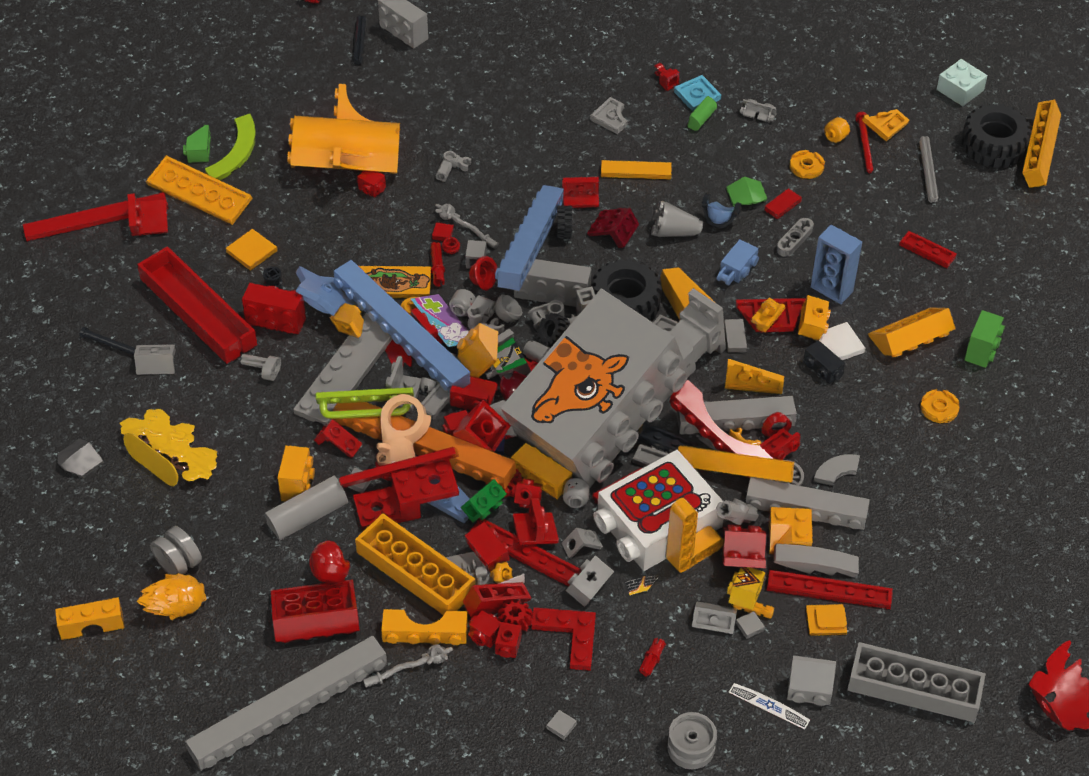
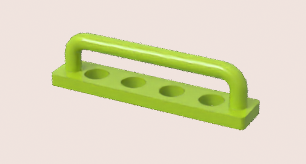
(354, 396)

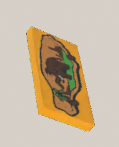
(401, 280)

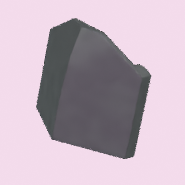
(79, 458)

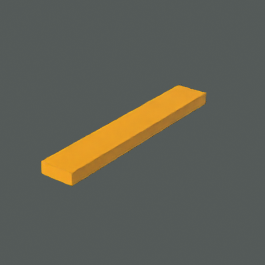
(738, 463)

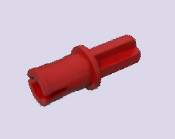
(652, 657)

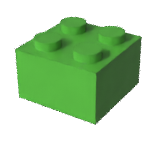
(985, 339)

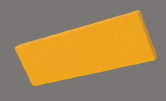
(199, 190)

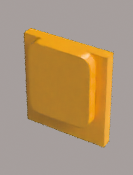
(826, 619)

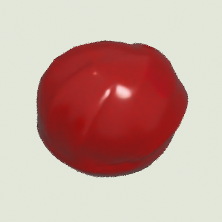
(328, 563)

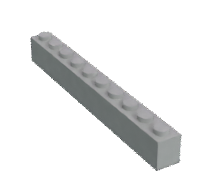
(286, 703)

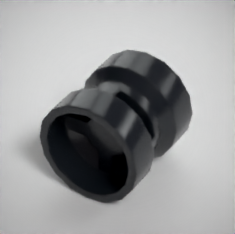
(273, 277)

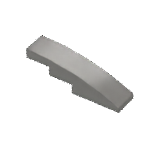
(815, 558)

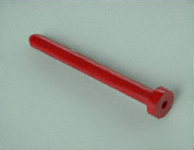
(865, 142)

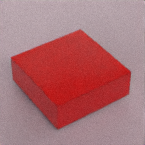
(442, 231)

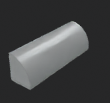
(306, 508)

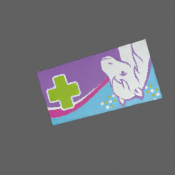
(440, 315)

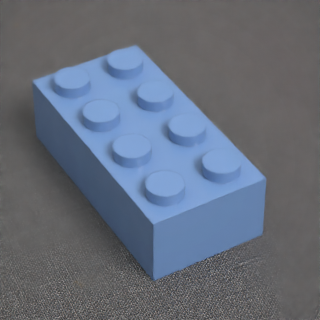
(836, 264)

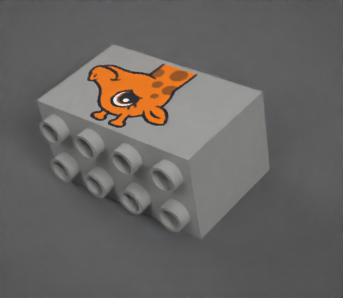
(596, 388)

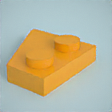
(886, 123)

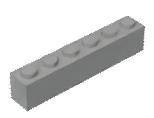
(743, 413)
(825, 505)

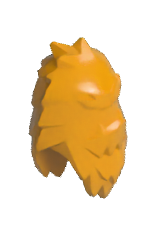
(173, 596)

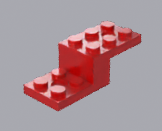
(408, 491)

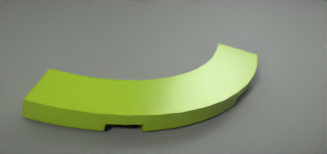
(239, 153)

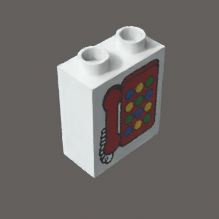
(640, 507)

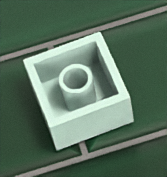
(961, 82)

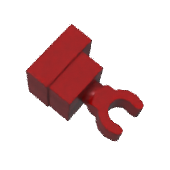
(667, 78)

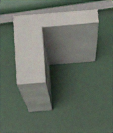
(154, 359)
(714, 617)

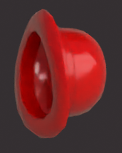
(483, 272)

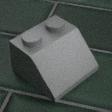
(811, 680)

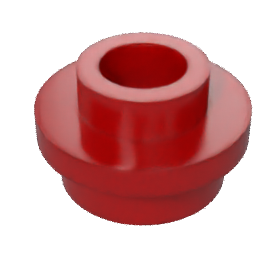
(451, 245)

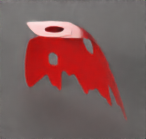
(1072, 691)

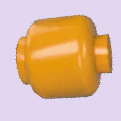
(837, 129)

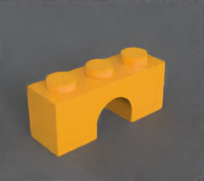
(103, 613)

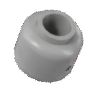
(461, 302)
(576, 493)

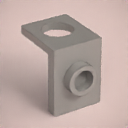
(582, 538)

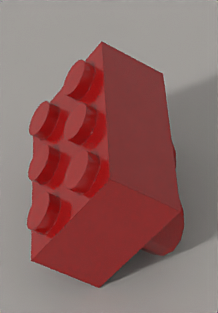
(274, 308)

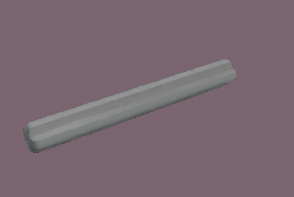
(928, 167)

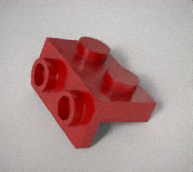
(781, 444)

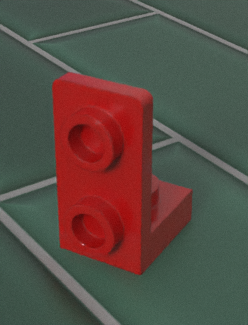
(339, 437)

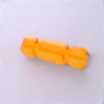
(759, 609)

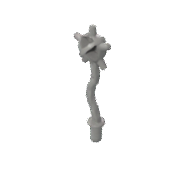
(447, 212)
(435, 654)

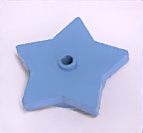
(321, 292)

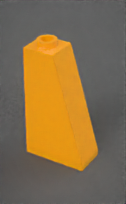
(676, 288)

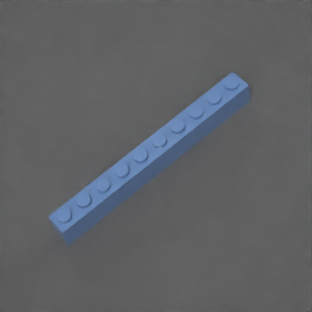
(529, 238)
(401, 326)

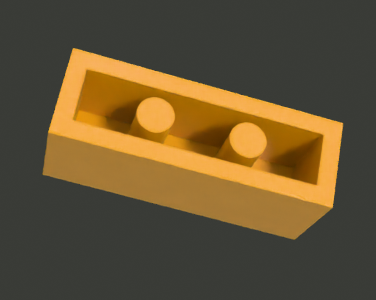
(542, 469)

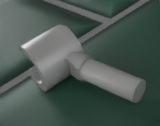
(480, 572)

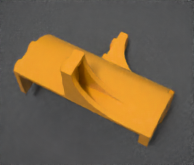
(344, 142)

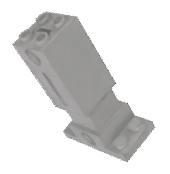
(698, 330)

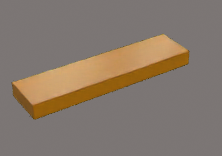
(636, 169)

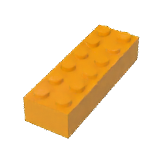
(414, 564)

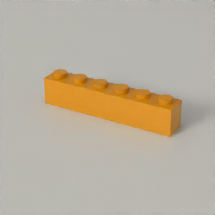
(1041, 143)

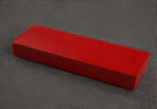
(927, 249)

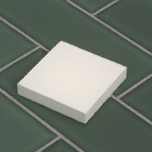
(842, 341)

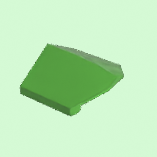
(746, 191)

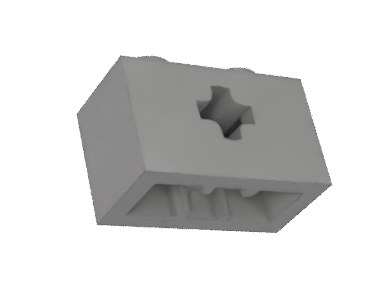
(596, 572)

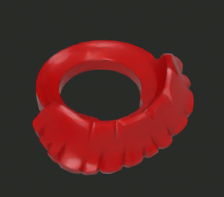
(773, 419)

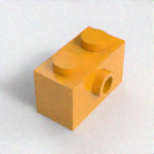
(814, 318)

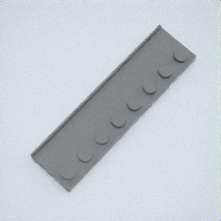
(345, 368)

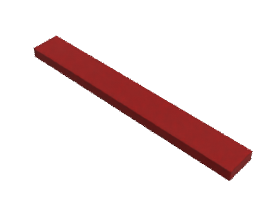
(82, 219)

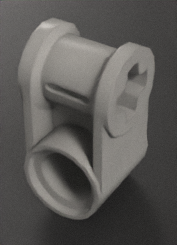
(552, 307)
(480, 311)

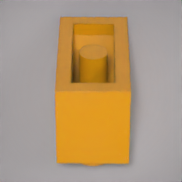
(348, 320)

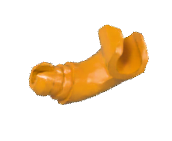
(737, 435)

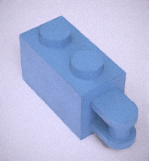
(738, 262)

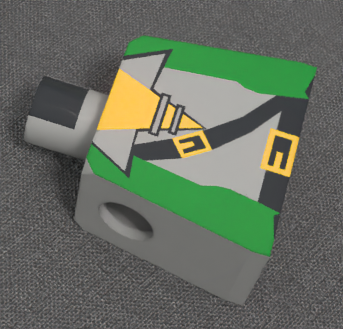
(508, 360)

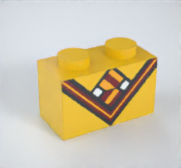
(746, 587)

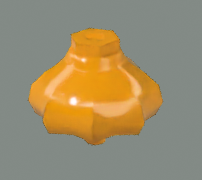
(501, 572)

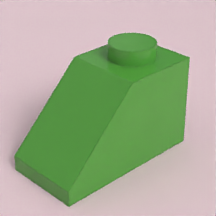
(198, 145)

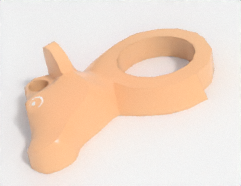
(398, 444)

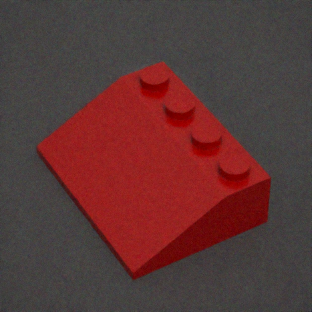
(314, 611)

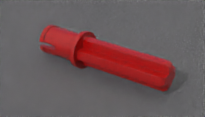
(437, 265)

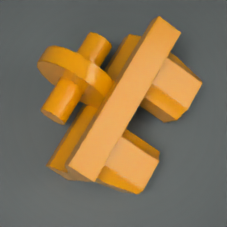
(767, 314)

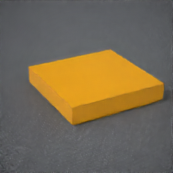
(251, 249)

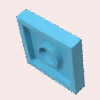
(695, 91)

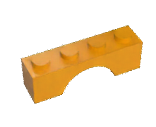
(447, 630)

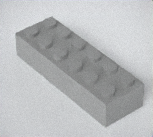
(917, 682)

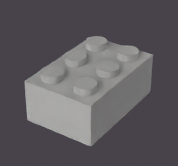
(404, 21)

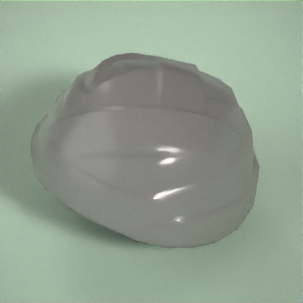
(507, 308)

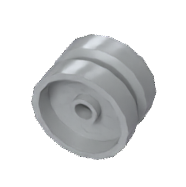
(176, 551)
(692, 740)

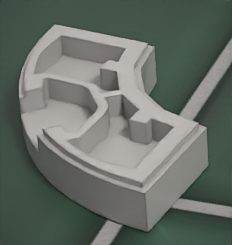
(837, 467)

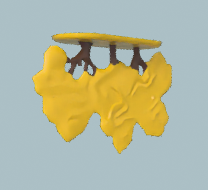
(168, 440)

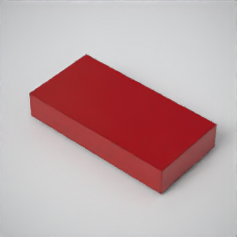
(783, 203)

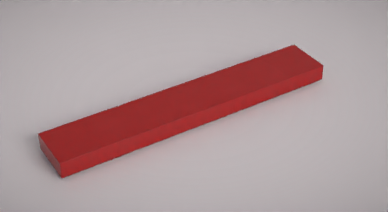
(385, 470)
(535, 556)
(830, 589)

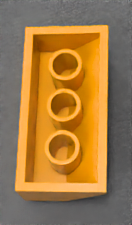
(912, 331)

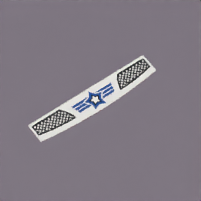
(769, 705)

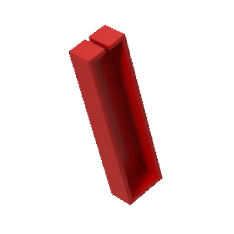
(197, 305)

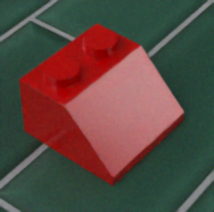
(482, 427)

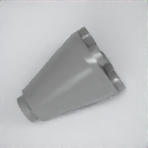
(674, 222)

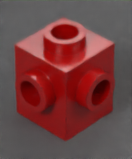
(528, 485)

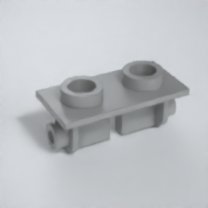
(751, 107)

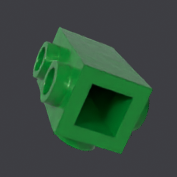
(481, 502)

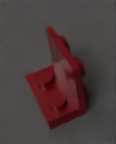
(617, 222)

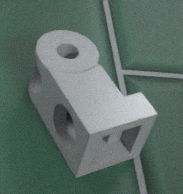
(584, 296)

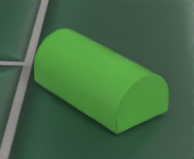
(702, 113)

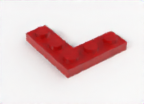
(576, 622)

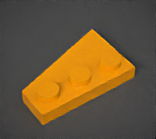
(750, 378)

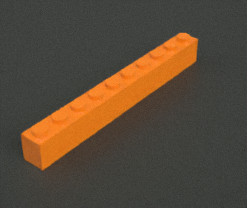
(472, 459)

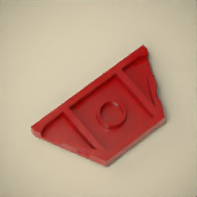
(784, 323)

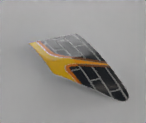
(640, 584)

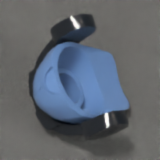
(717, 214)

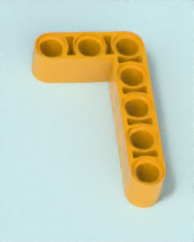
(684, 545)

